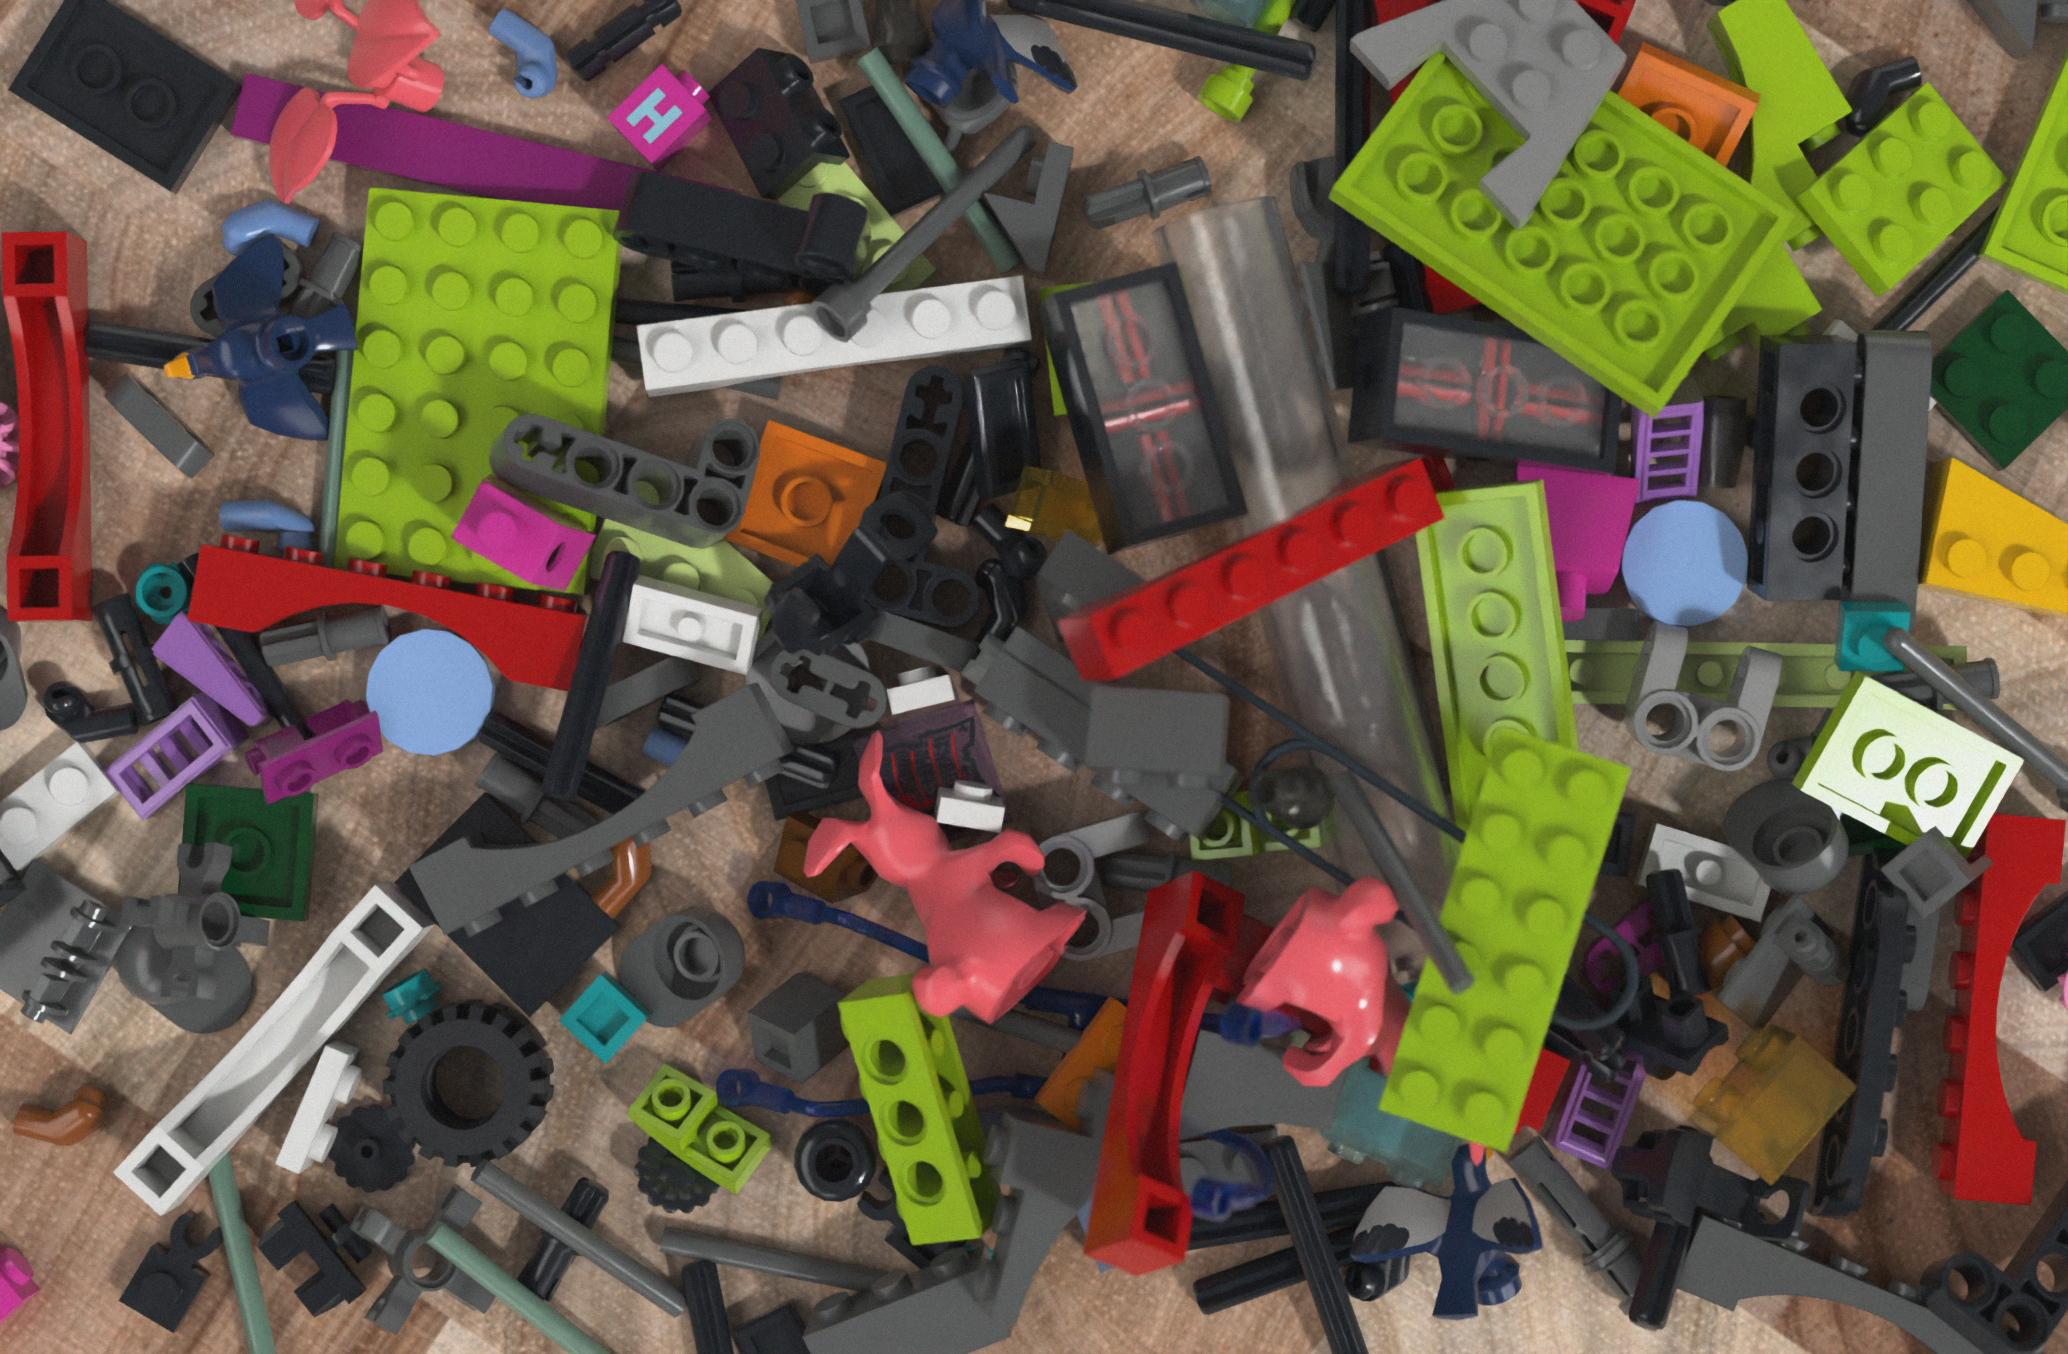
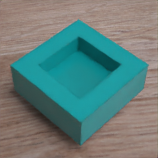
(1862, 634)
(605, 1017)

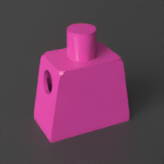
(1587, 530)
(522, 535)

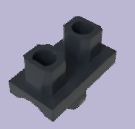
(1667, 1032)
(298, 1233)

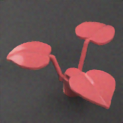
(382, 59)

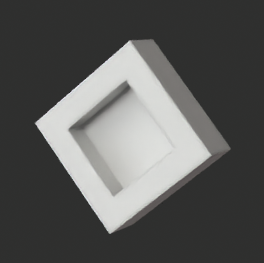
(920, 689)
(970, 806)

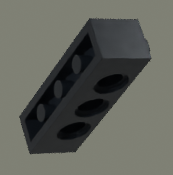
(1786, 373)

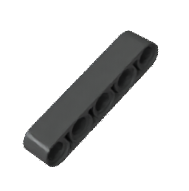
(1889, 468)

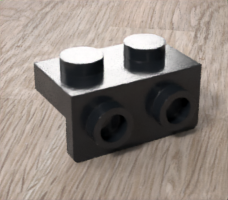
(777, 120)

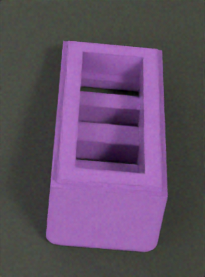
(1684, 403)
(204, 661)
(207, 727)
(1612, 1129)

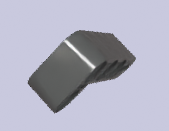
(621, 466)

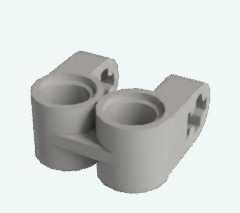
(1695, 715)
(1085, 891)

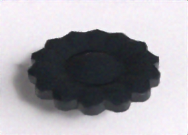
(371, 1150)
(671, 1180)

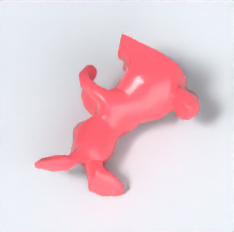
(979, 940)
(1339, 968)

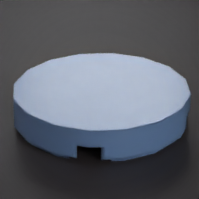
(1683, 563)
(430, 691)

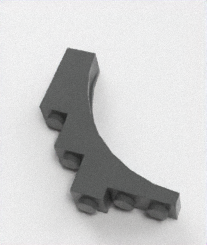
(1056, 1165)

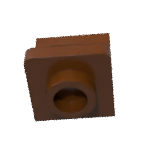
(843, 878)

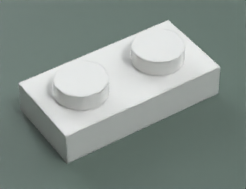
(692, 625)
(53, 804)
(1710, 871)
(311, 1131)

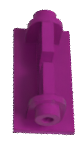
(342, 740)

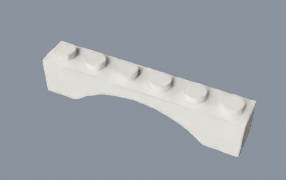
(788, 339)
(276, 1049)

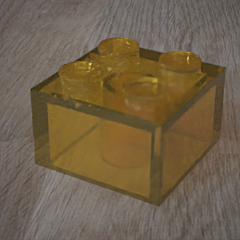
(1770, 1101)

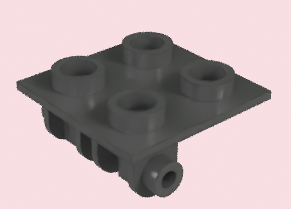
(1338, 315)
(1790, 945)
(56, 947)

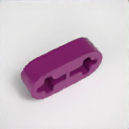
(1630, 927)

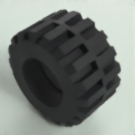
(424, 1113)

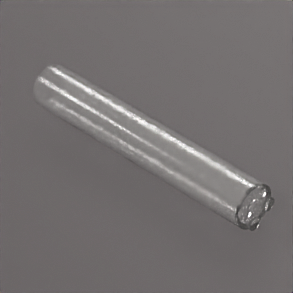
(1337, 636)

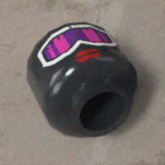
(831, 1180)

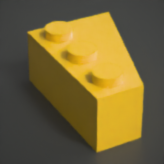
(1991, 543)

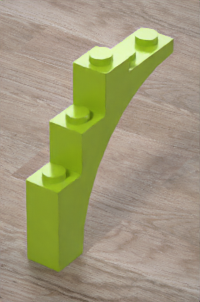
(1796, 106)

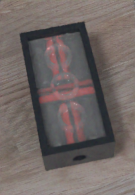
(1477, 395)
(1141, 408)

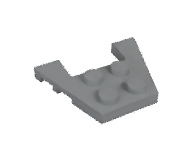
(1532, 61)

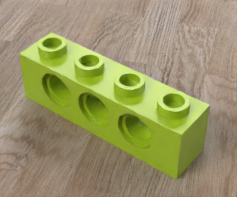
(945, 1132)

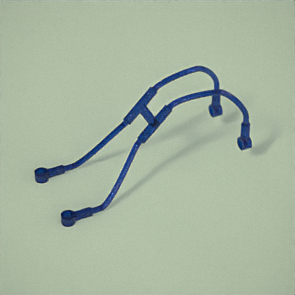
(1238, 1025)

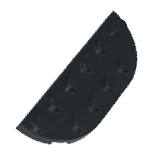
(1863, 1041)

